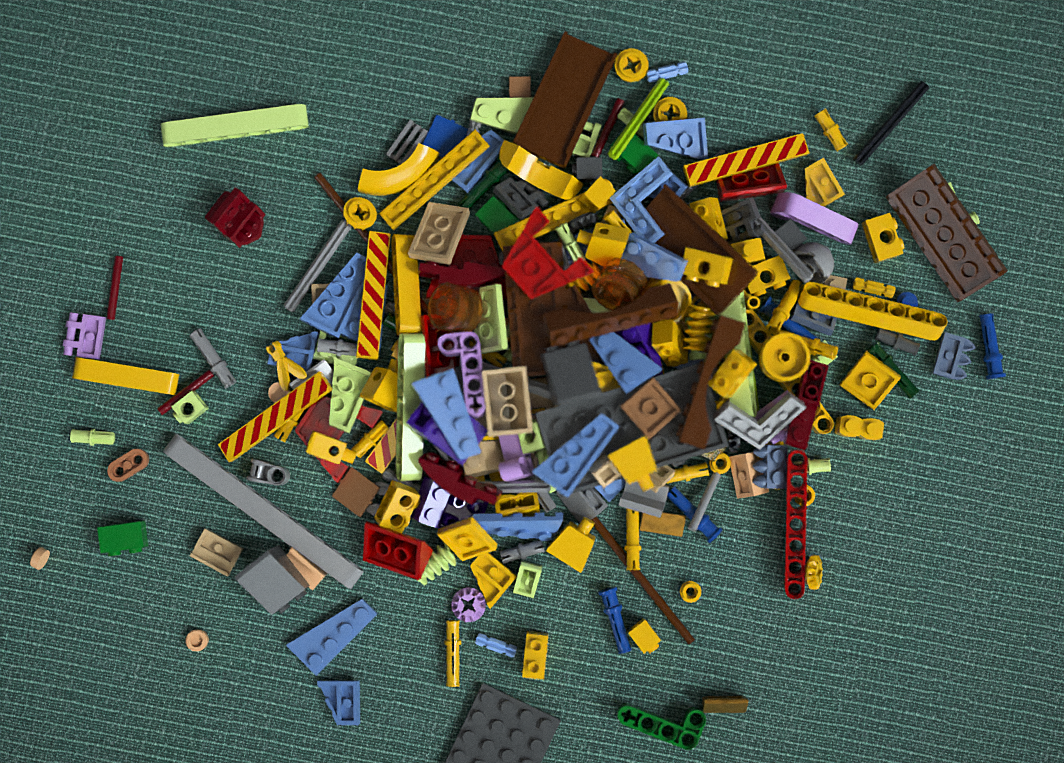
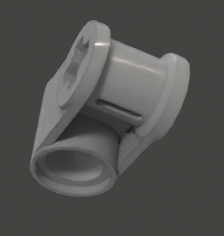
(264, 473)

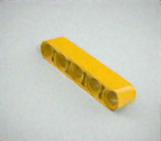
(405, 286)
(125, 376)

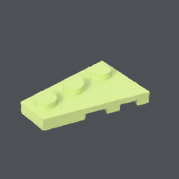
(345, 400)

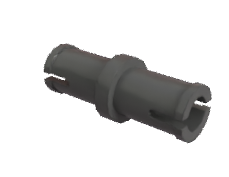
(897, 341)

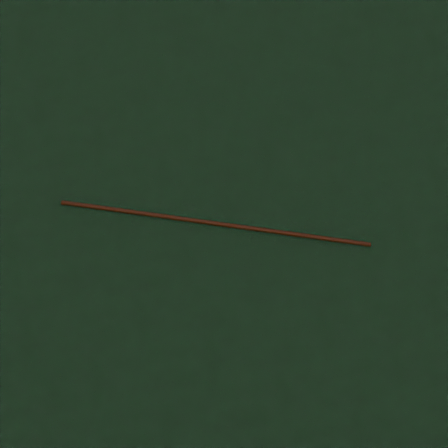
(598, 525)

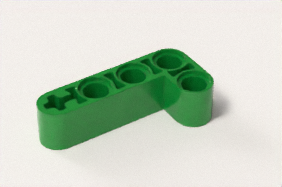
(659, 722)

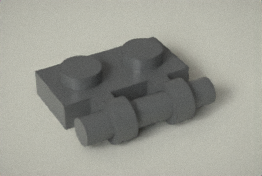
(515, 198)
(739, 215)

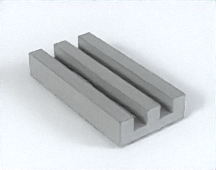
(402, 135)

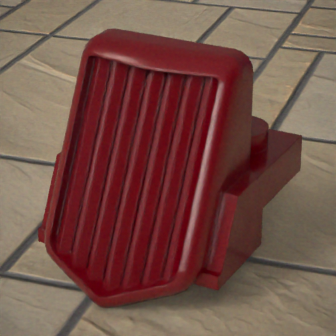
(236, 218)

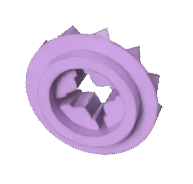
(468, 594)

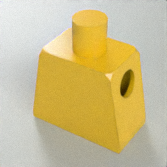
(604, 243)
(751, 250)
(382, 387)
(320, 444)
(635, 463)
(573, 544)

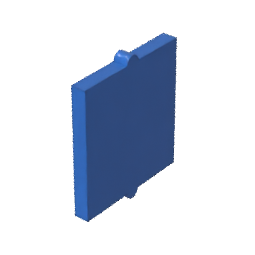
(444, 135)

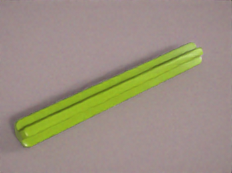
(638, 118)

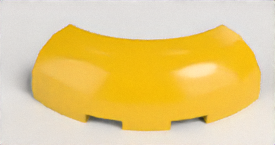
(537, 173)
(401, 177)

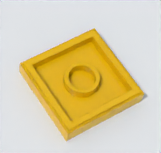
(870, 380)
(467, 539)

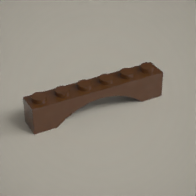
(569, 326)
(696, 427)

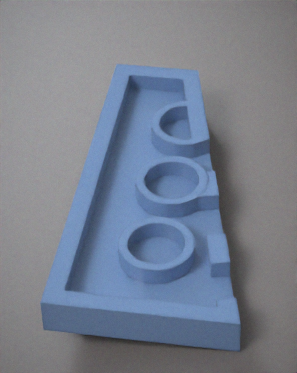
(326, 640)

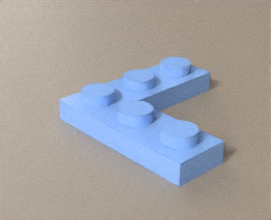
(629, 199)

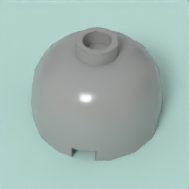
(817, 259)

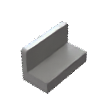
(645, 502)
(584, 503)

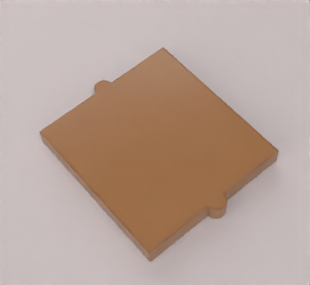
(356, 492)

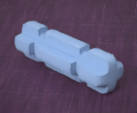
(667, 71)
(496, 645)

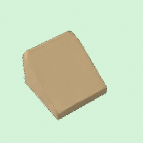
(604, 470)

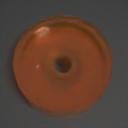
(619, 284)
(455, 308)

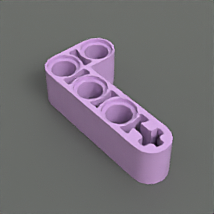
(814, 216)
(469, 375)
(515, 463)

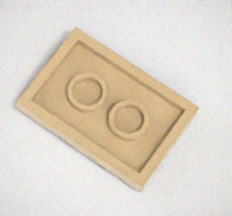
(439, 233)

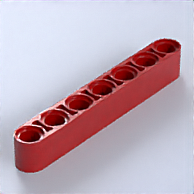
(792, 533)

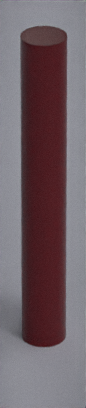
(607, 128)
(114, 289)
(191, 387)

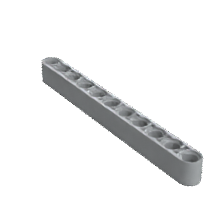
(263, 511)

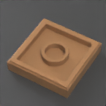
(650, 408)

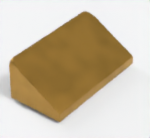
(667, 524)
(724, 704)

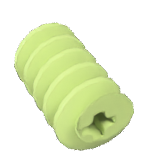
(438, 561)

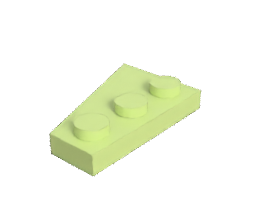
(501, 113)
(492, 324)

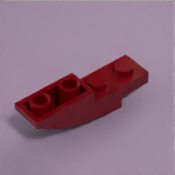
(472, 276)
(809, 392)
(450, 477)

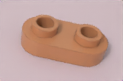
(129, 465)

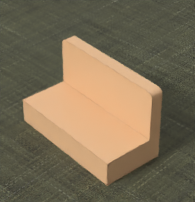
(744, 473)
(309, 570)

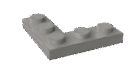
(763, 430)

